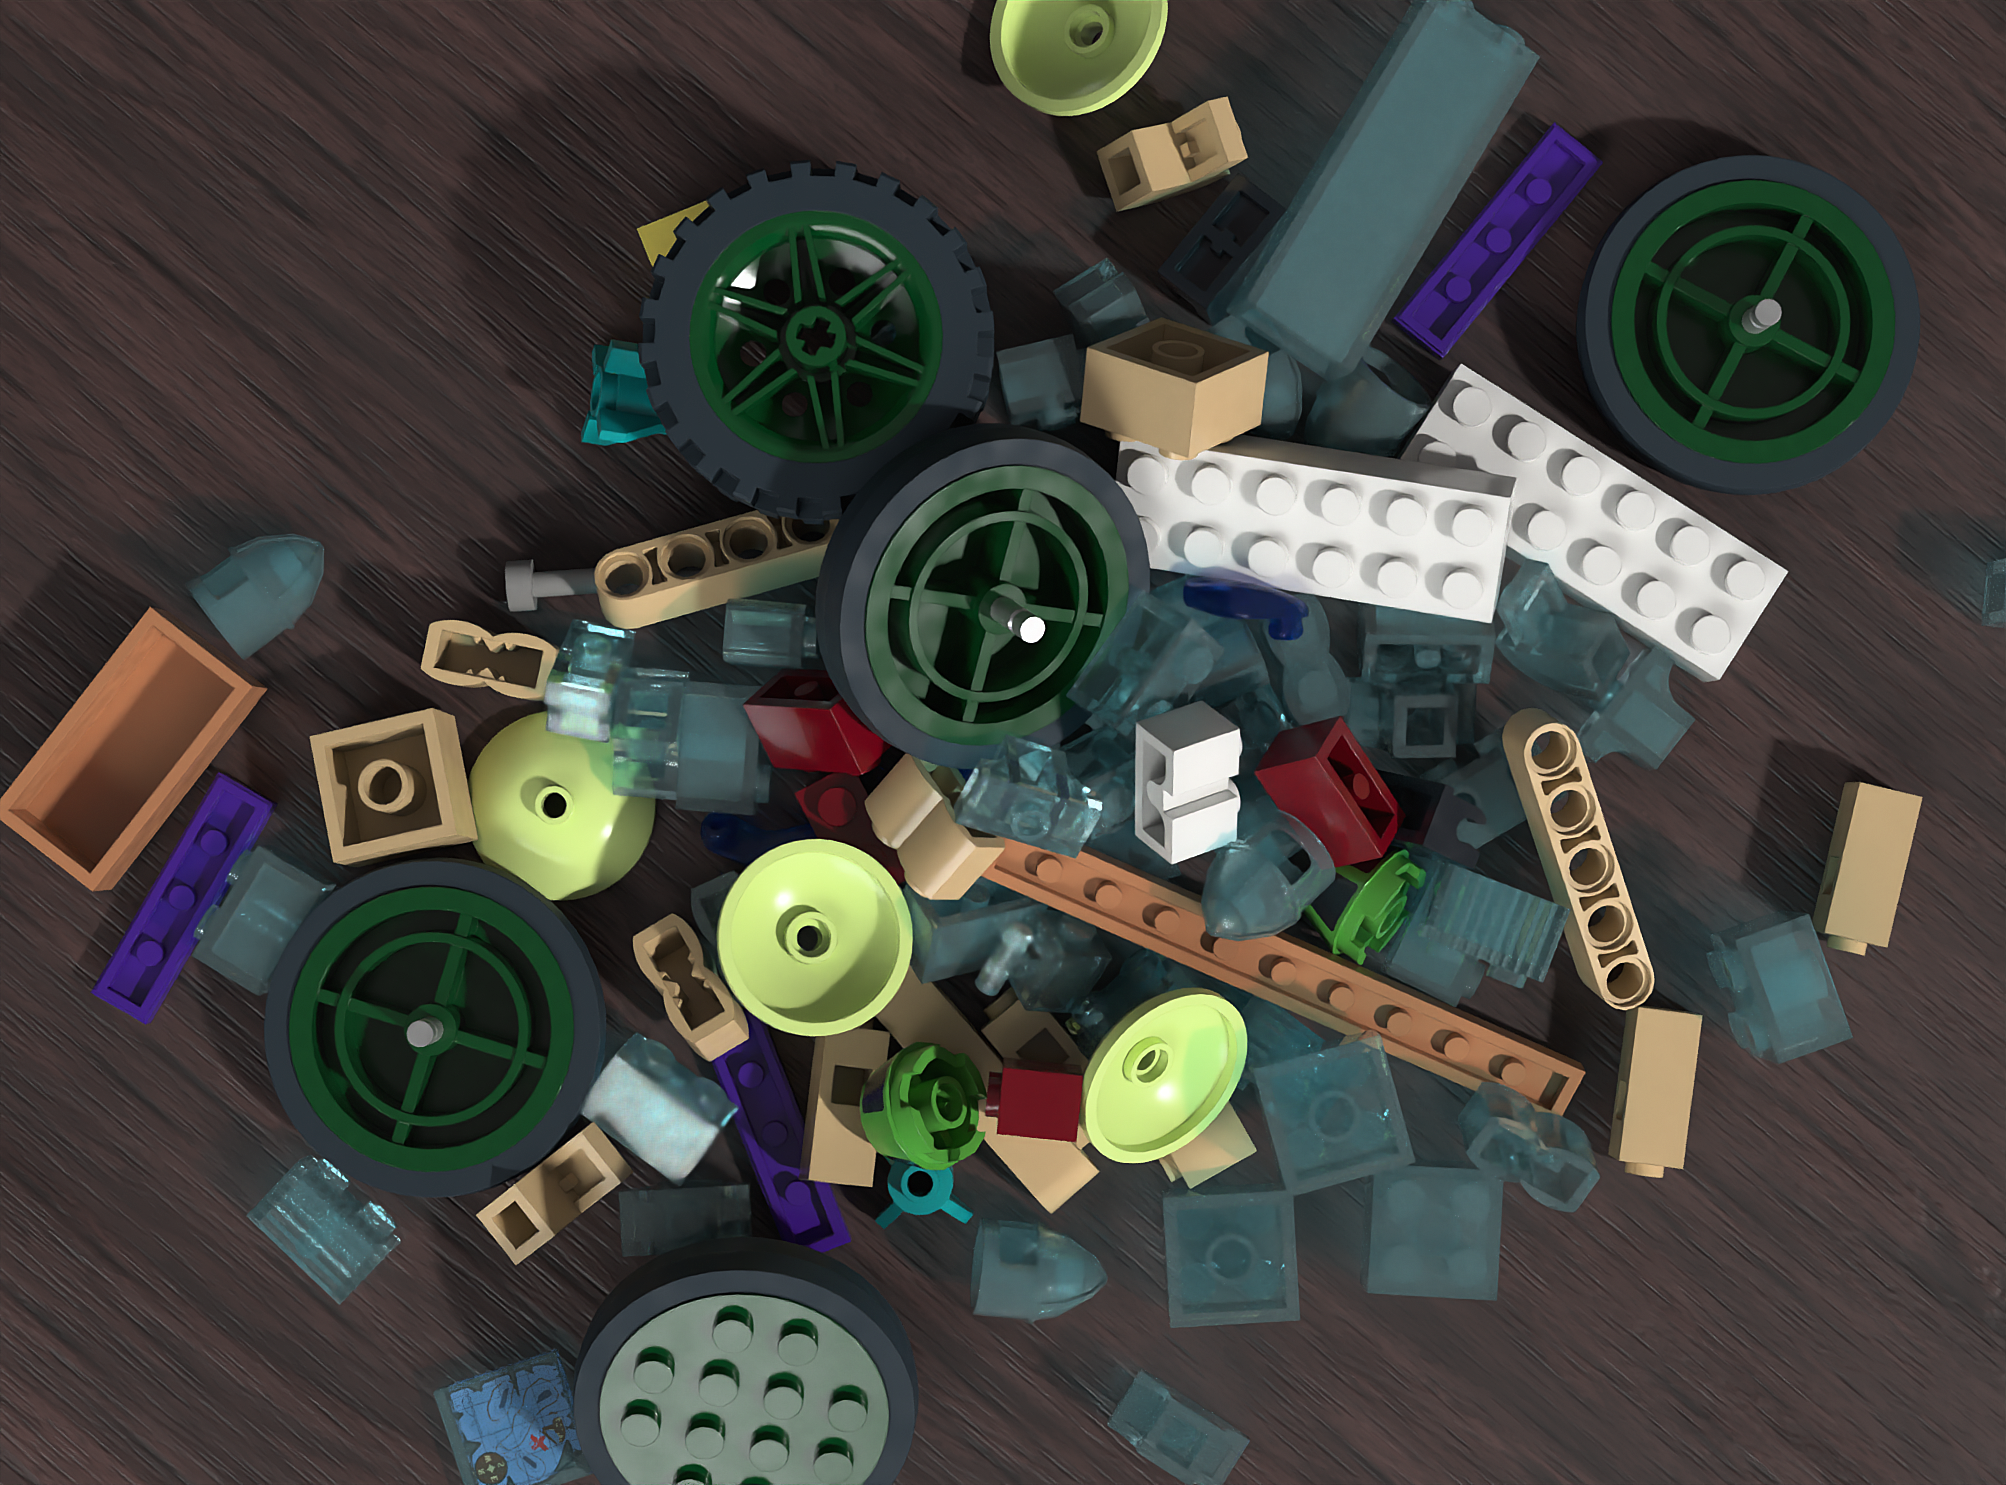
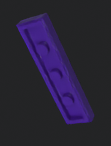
(1497, 241)
(187, 886)
(773, 1138)

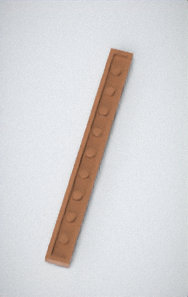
(1289, 973)

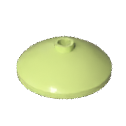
(1049, 55)
(565, 855)
(859, 929)
(1162, 1074)

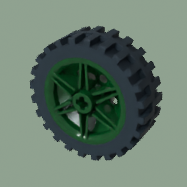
(801, 232)

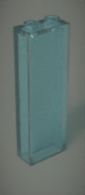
(1383, 185)

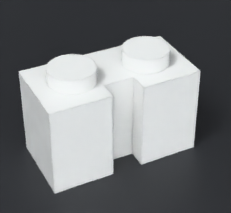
(1184, 782)

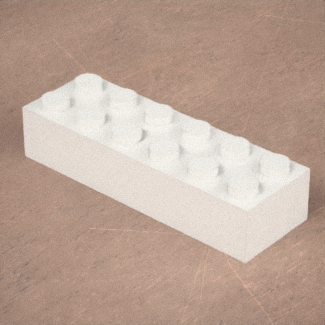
(1325, 523)
(1603, 528)

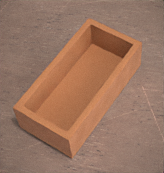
(129, 750)

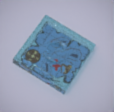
(514, 1424)

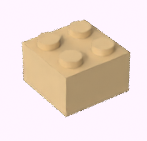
(1173, 388)
(393, 788)

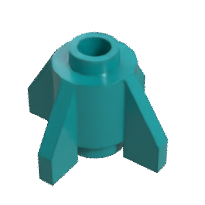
(619, 397)
(923, 1200)

